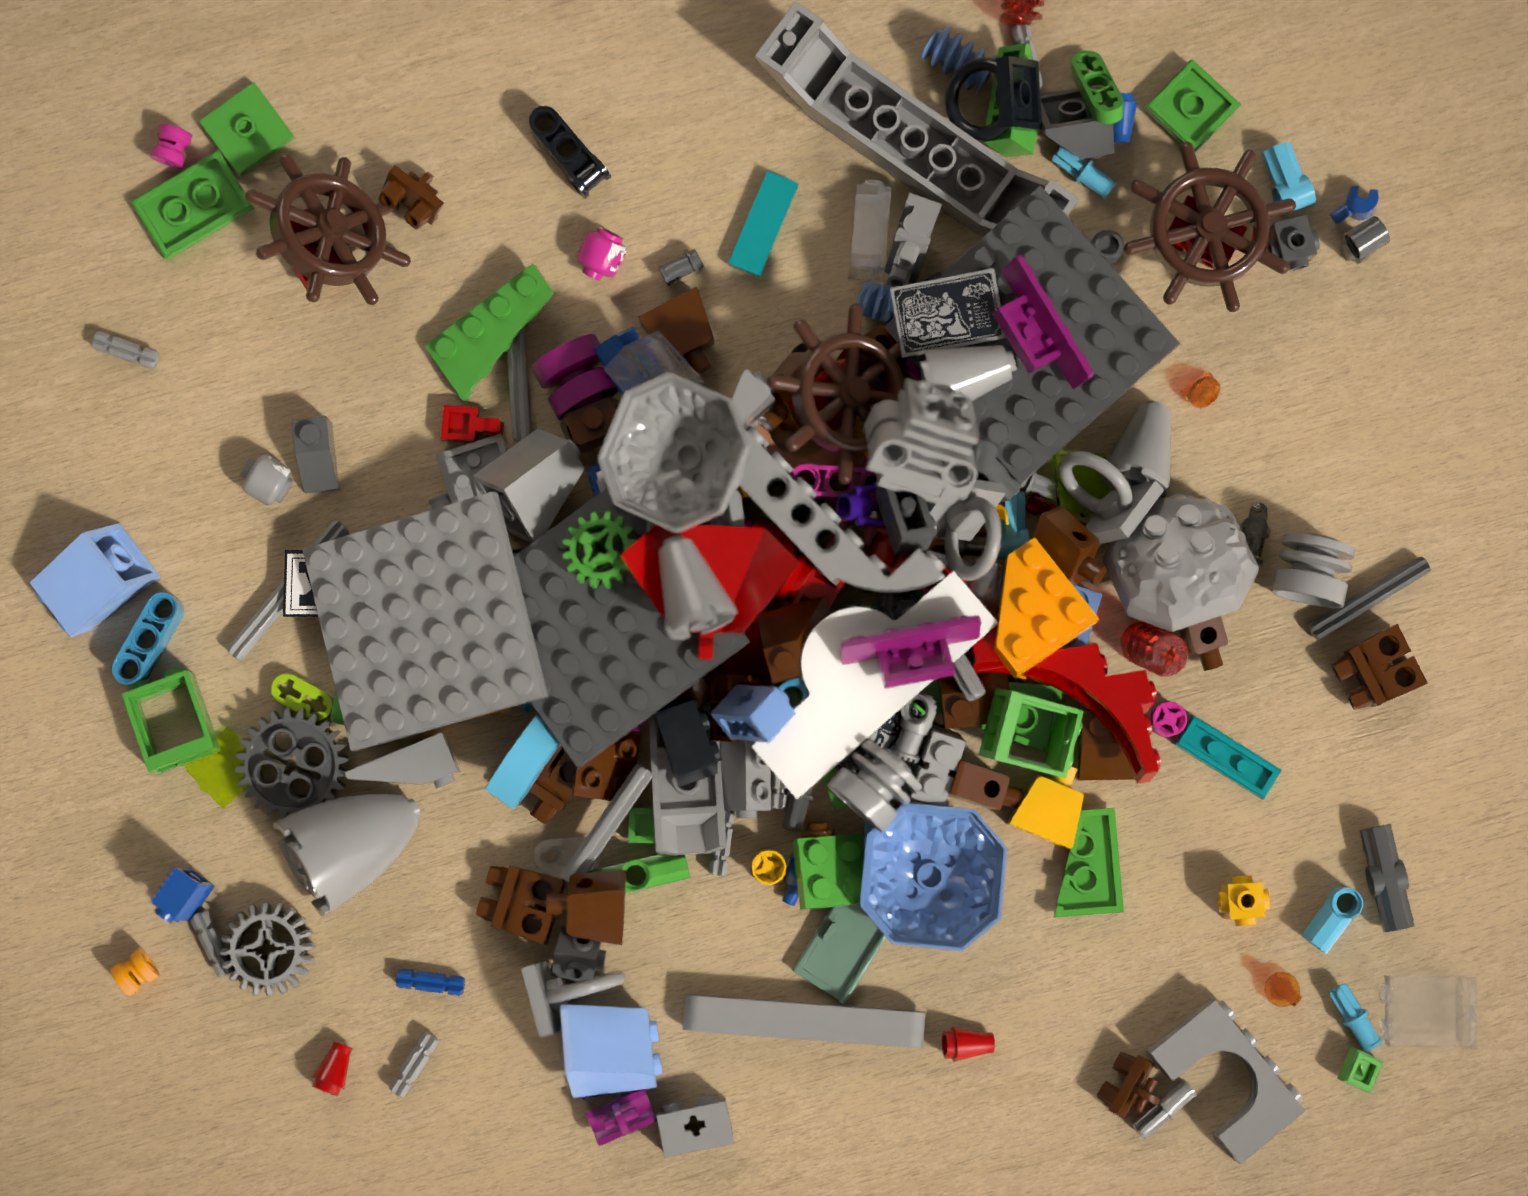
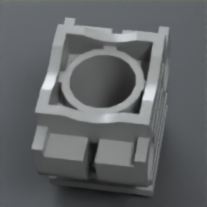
(923, 442)

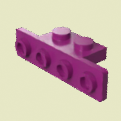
(1036, 327)
(914, 652)

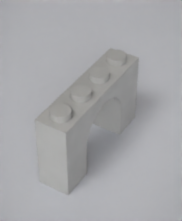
(1270, 1103)

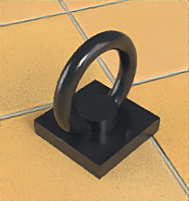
(1015, 94)

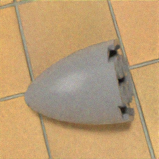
(346, 844)

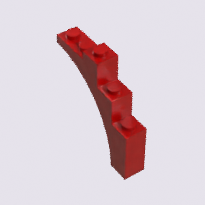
(1114, 699)

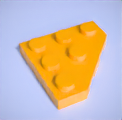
(1037, 609)

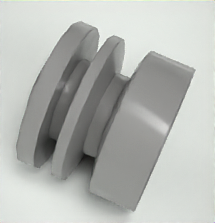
(1314, 565)
(875, 785)

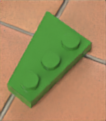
(1092, 868)

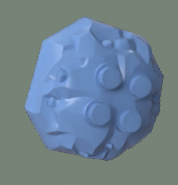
(933, 877)

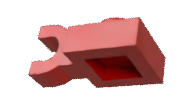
(463, 424)

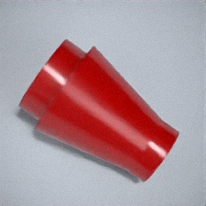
(965, 1043)
(333, 1070)

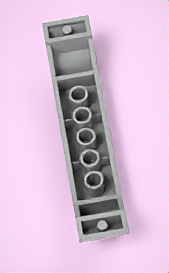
(895, 126)

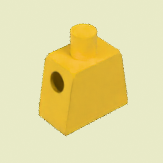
(1050, 810)

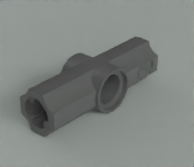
(1387, 878)

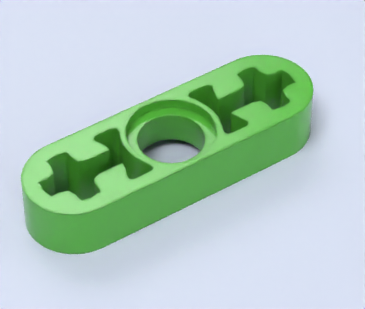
(1095, 97)

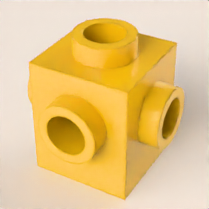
(1230, 900)

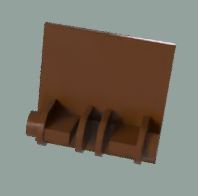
(608, 770)

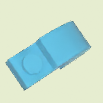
(523, 763)

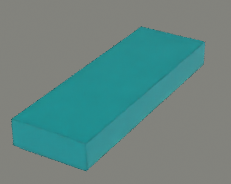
(763, 224)
(1227, 757)

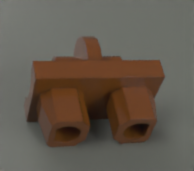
(414, 193)
(1122, 1099)

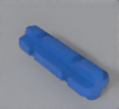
(430, 982)

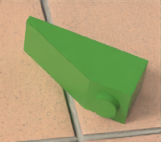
(1011, 142)

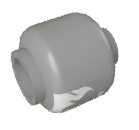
(266, 479)

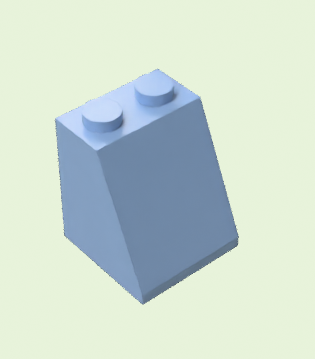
(93, 578)
(609, 1049)

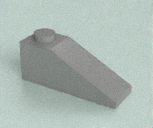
(417, 764)

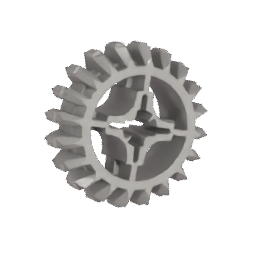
(266, 932)

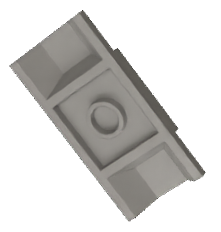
(687, 816)

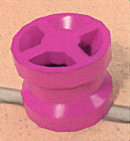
(1173, 716)

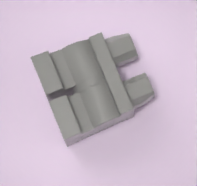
(911, 240)

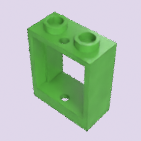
(1002, 724)
(182, 754)

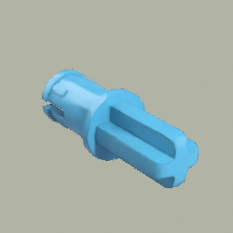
(1084, 172)
(1355, 1017)

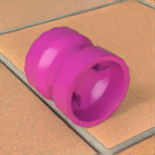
(170, 145)

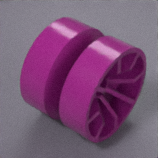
(572, 368)

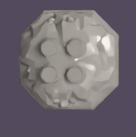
(674, 452)
(1182, 563)

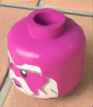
(601, 253)

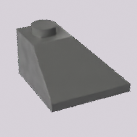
(1072, 125)

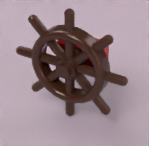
(1206, 230)
(318, 237)
(839, 390)

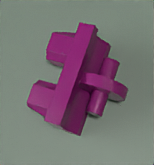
(621, 1117)

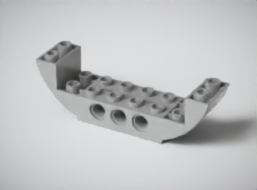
(845, 559)

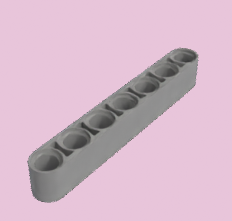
(804, 1021)

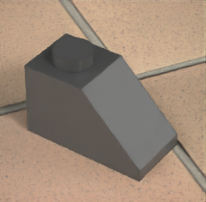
(316, 454)

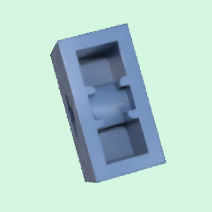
(753, 713)

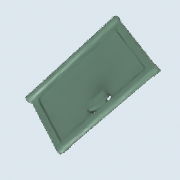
(843, 954)

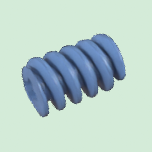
(954, 55)

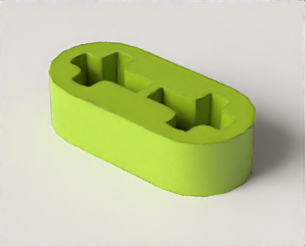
(307, 690)

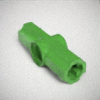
(659, 870)

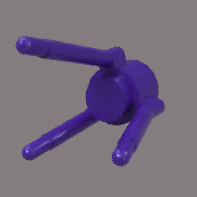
(858, 506)

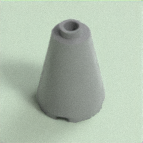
(967, 369)
(1145, 447)
(691, 591)

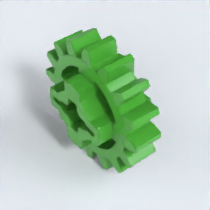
(592, 561)

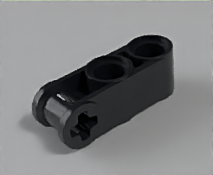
(582, 168)

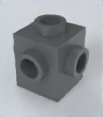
(1293, 242)
(577, 957)

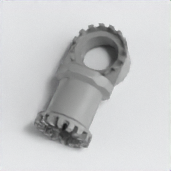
(914, 729)

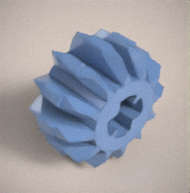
(876, 302)

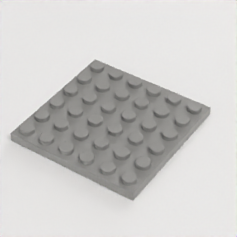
(424, 622)

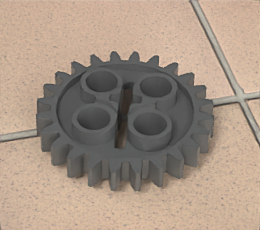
(304, 734)

